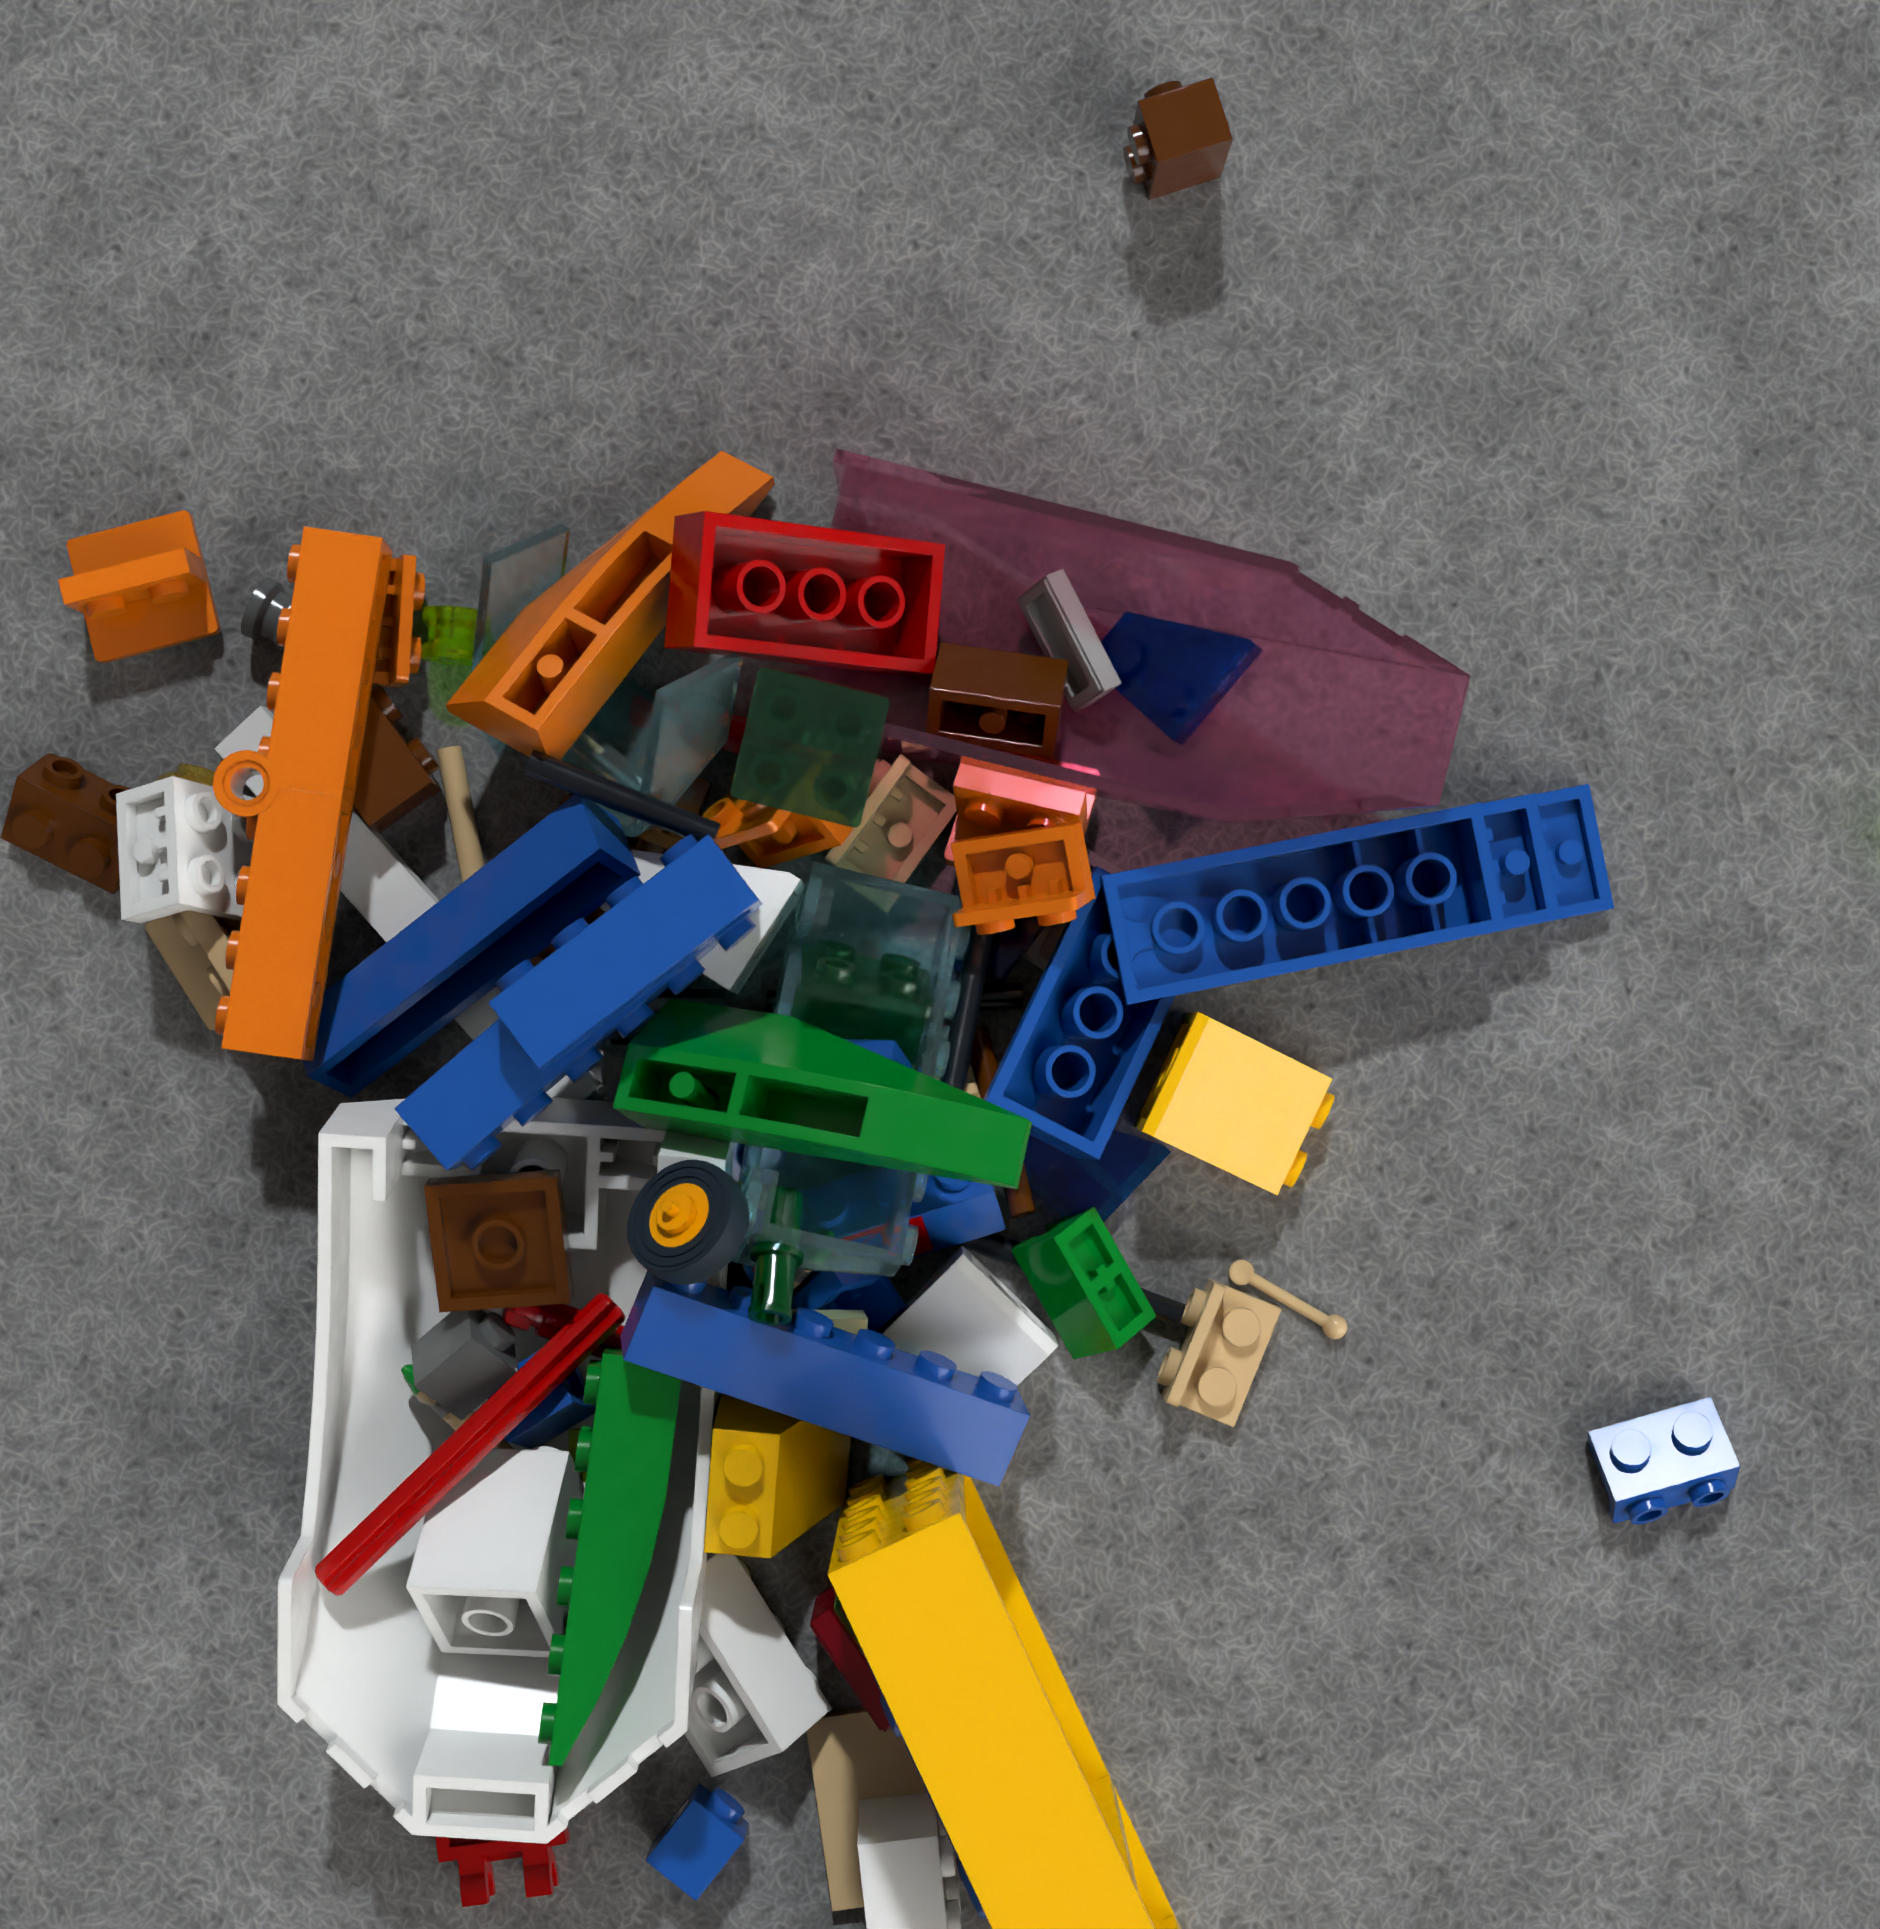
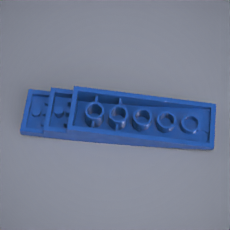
(1355, 893)

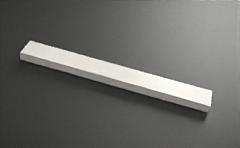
(386, 890)

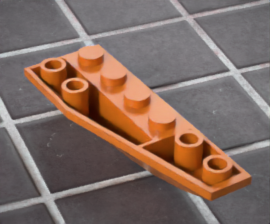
(595, 622)

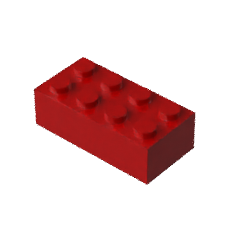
(803, 594)

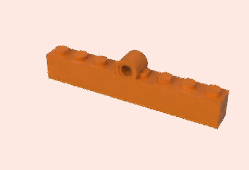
(306, 795)

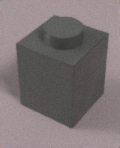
(464, 1360)

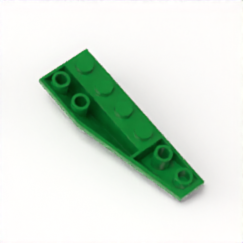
(810, 1093)
(616, 1534)

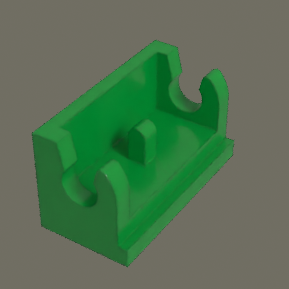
(1084, 1284)

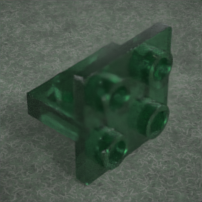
(810, 746)
(863, 995)

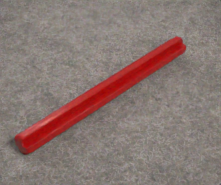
(469, 1444)

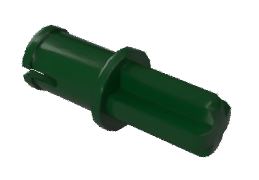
(777, 1264)

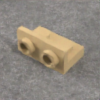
(1218, 1352)

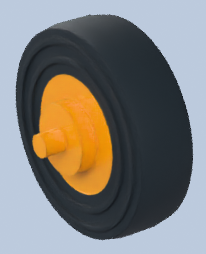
(688, 1222)

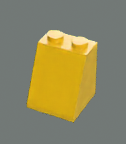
(1235, 1103)
(770, 1479)

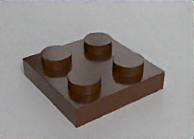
(499, 1240)

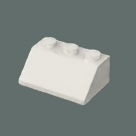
(748, 1679)

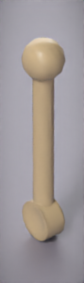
(1242, 1273)

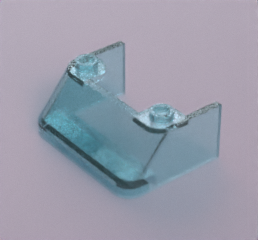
(635, 737)

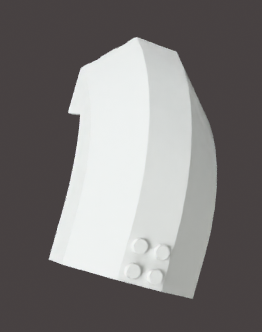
(423, 1726)

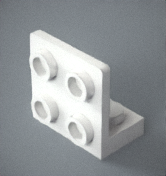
(178, 851)

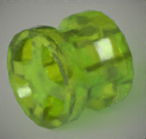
(449, 634)

